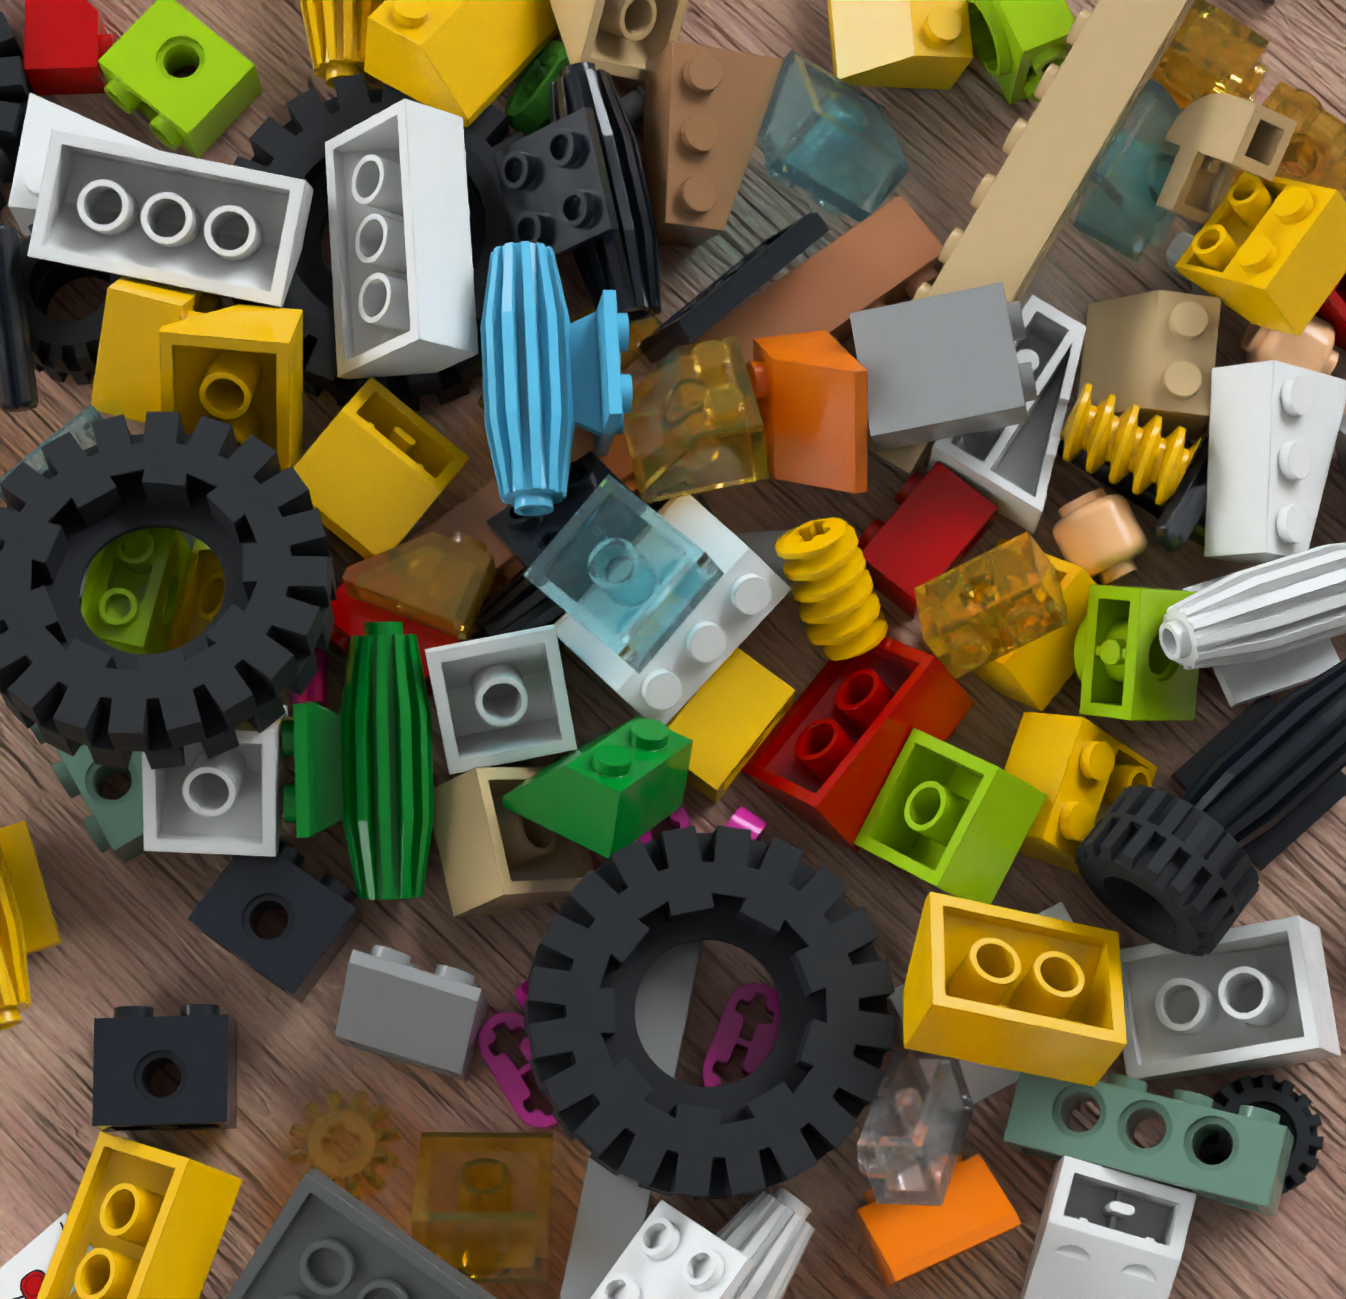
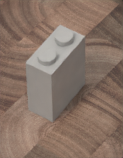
(943, 366)

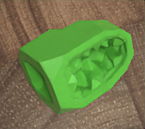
(530, 100)

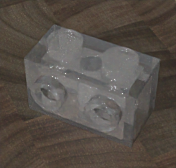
(915, 1129)

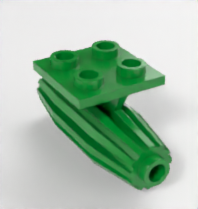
(369, 764)

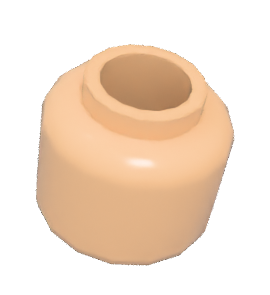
(1309, 351)
(1100, 535)

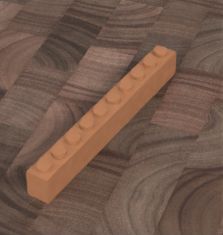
(859, 271)

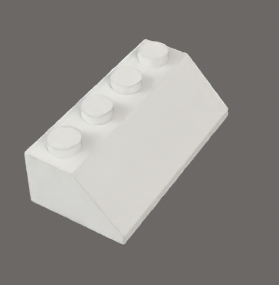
(170, 218)
(401, 244)

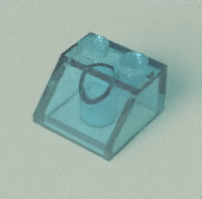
(830, 140)
(1130, 176)
(624, 573)

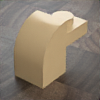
(1215, 141)

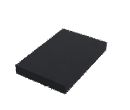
(733, 287)

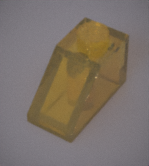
(428, 581)

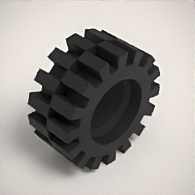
(1293, 1113)

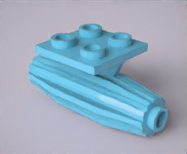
(546, 376)

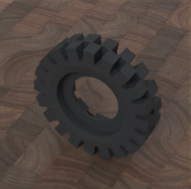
(299, 153)
(232, 672)
(827, 988)

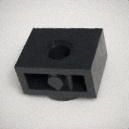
(317, 918)
(137, 1044)

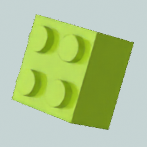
(950, 818)

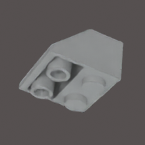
(411, 1012)

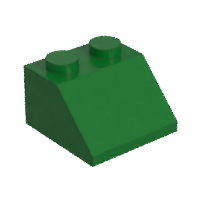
(609, 786)

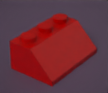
(848, 731)

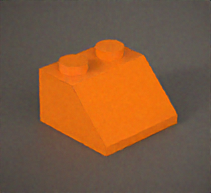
(812, 410)
(922, 1236)

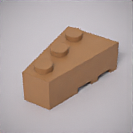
(700, 134)

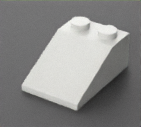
(1240, 1008)

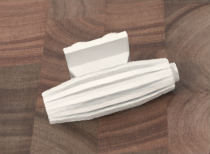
(1263, 623)
(683, 1260)

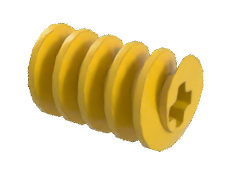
(1126, 445)
(832, 587)

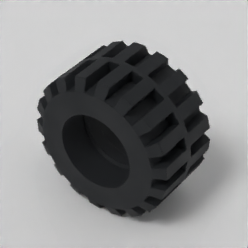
(57, 344)
(1167, 870)

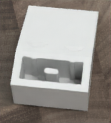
(1107, 1235)

